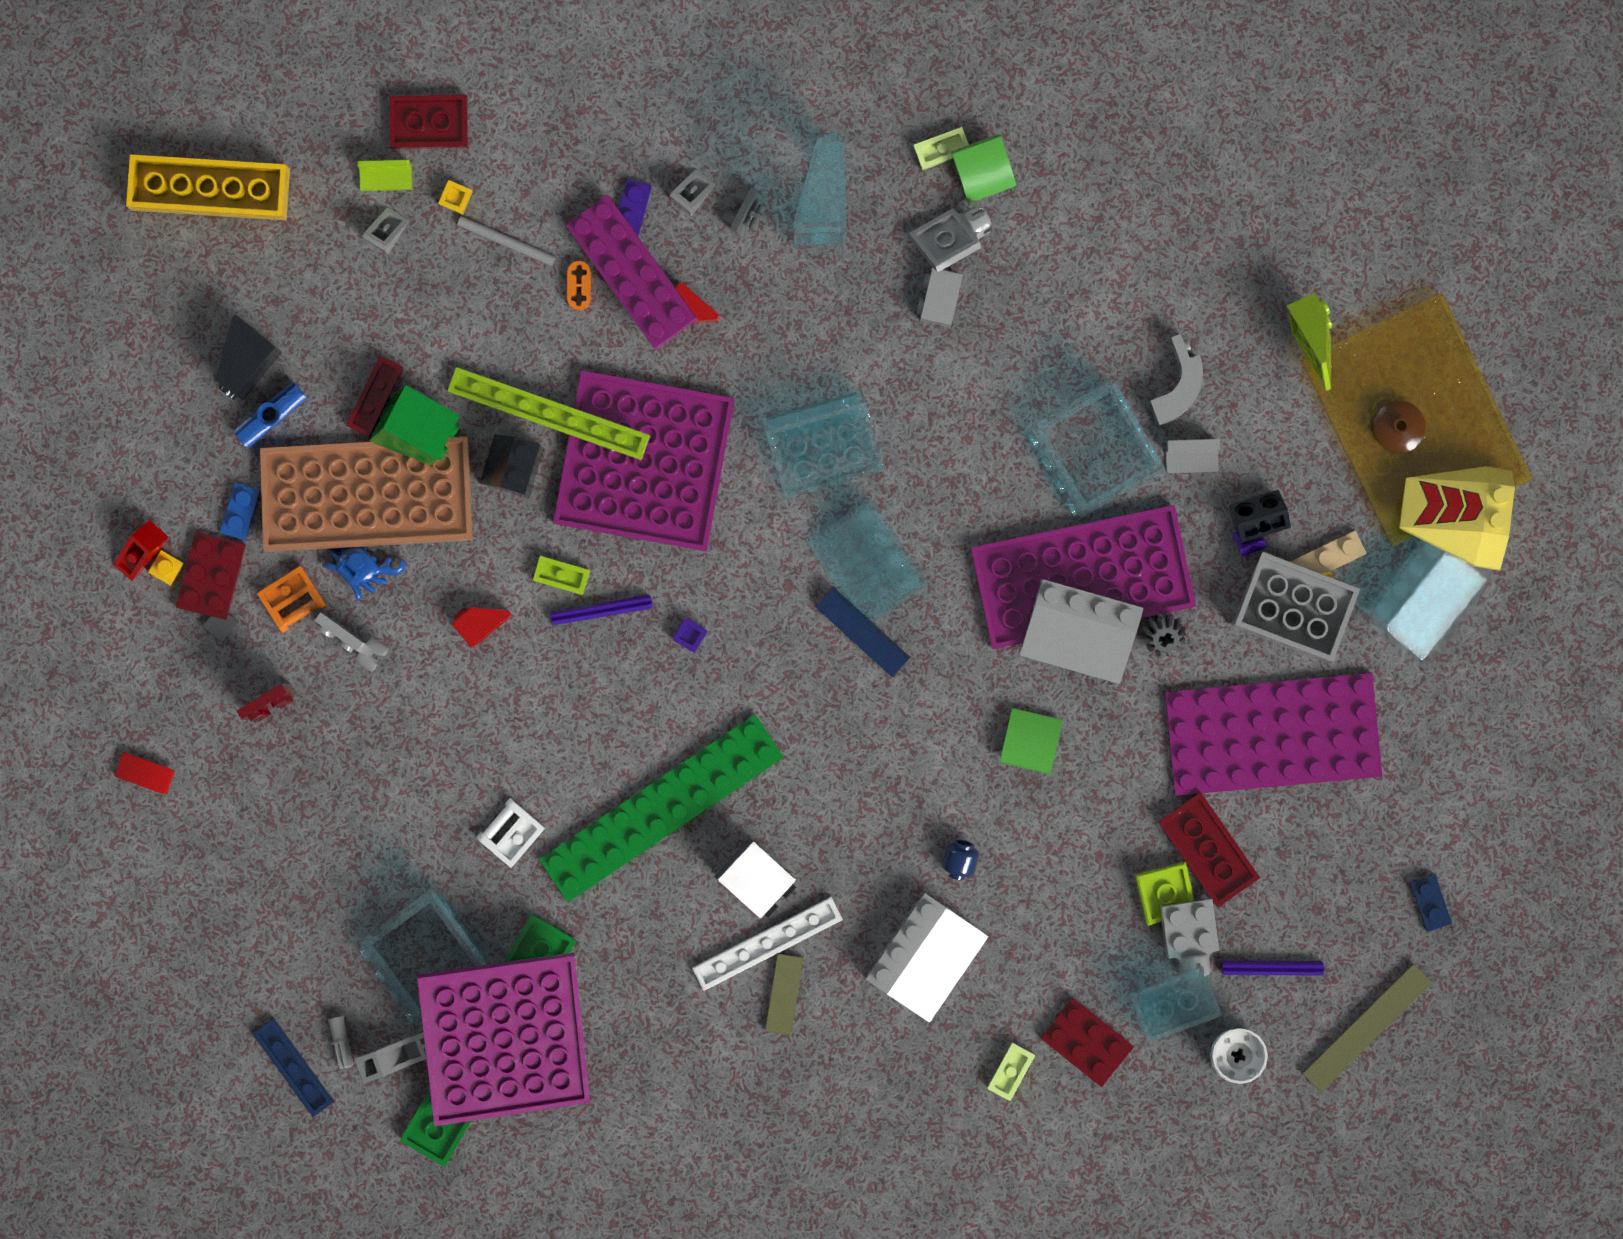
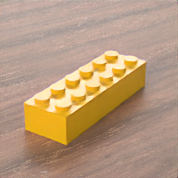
(208, 187)

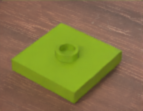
(1163, 887)

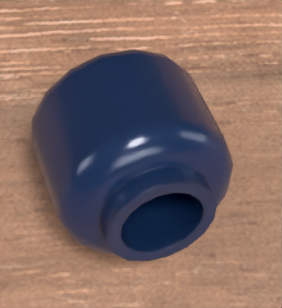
(960, 859)

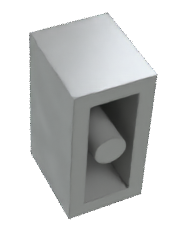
(940, 297)

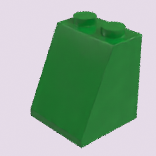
(416, 426)

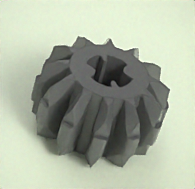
(1161, 627)

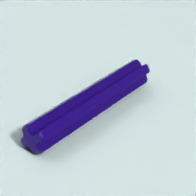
(601, 609)
(1301, 968)

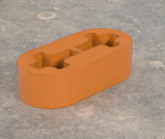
(585, 285)

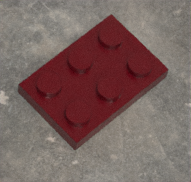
(428, 121)
(211, 576)
(260, 707)
(1087, 1042)

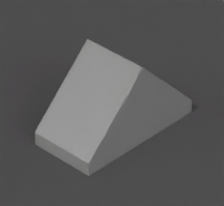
(692, 192)
(385, 230)

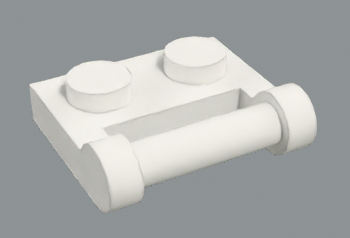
(517, 839)

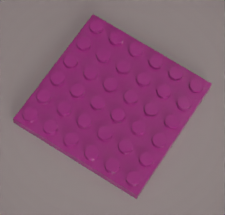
(674, 486)
(503, 1038)

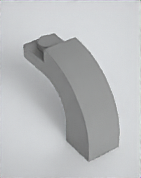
(1187, 389)
(391, 1058)

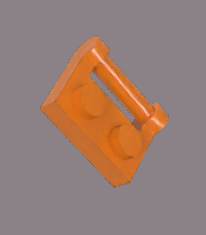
(285, 592)

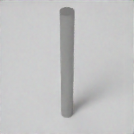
(506, 241)

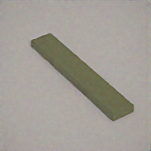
(1367, 1027)

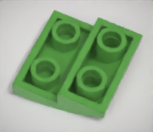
(983, 168)
(1031, 741)

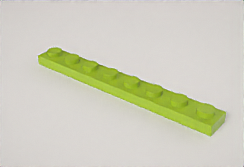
(548, 413)

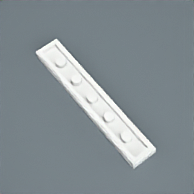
(767, 943)

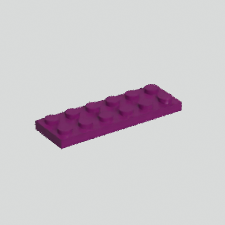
(631, 272)

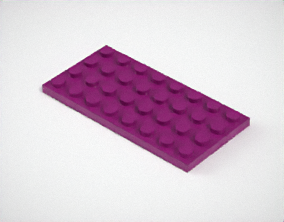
(1120, 558)
(1273, 734)

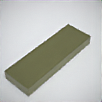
(784, 994)

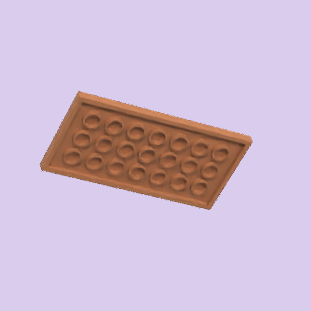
(363, 496)

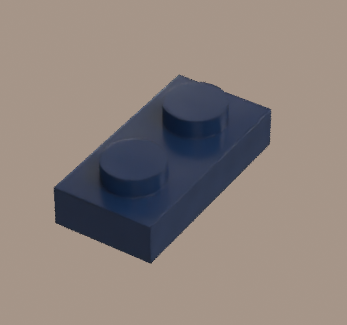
(1430, 902)

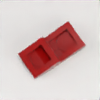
(144, 773)

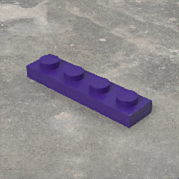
(634, 204)

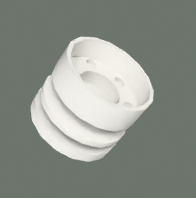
(1252, 1048)

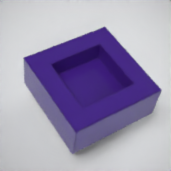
(1250, 546)
(690, 635)

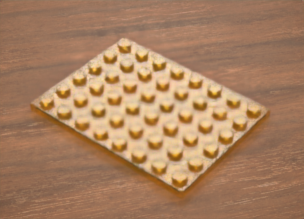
(1429, 364)

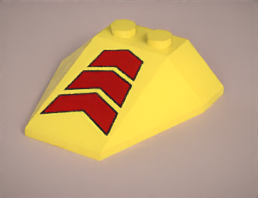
(1462, 513)

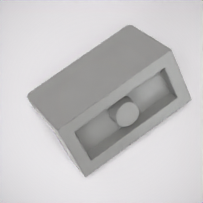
(1192, 456)

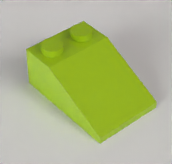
(1312, 332)

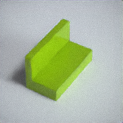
(385, 175)

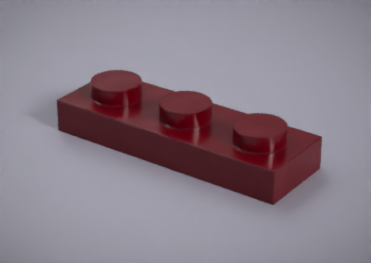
(374, 396)

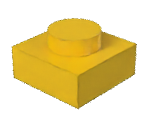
(455, 197)
(166, 568)

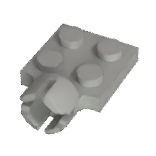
(951, 236)
(352, 642)
(1190, 933)

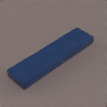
(862, 632)
(293, 1067)

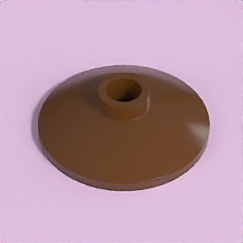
(1387, 432)

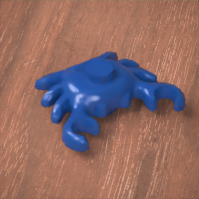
(360, 568)

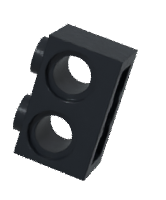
(1260, 516)

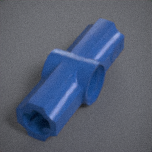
(256, 426)

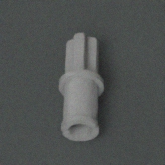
(341, 1042)

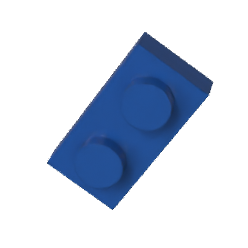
(240, 511)

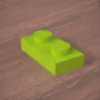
(561, 575)

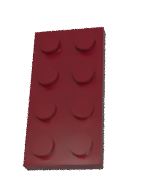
(1208, 849)

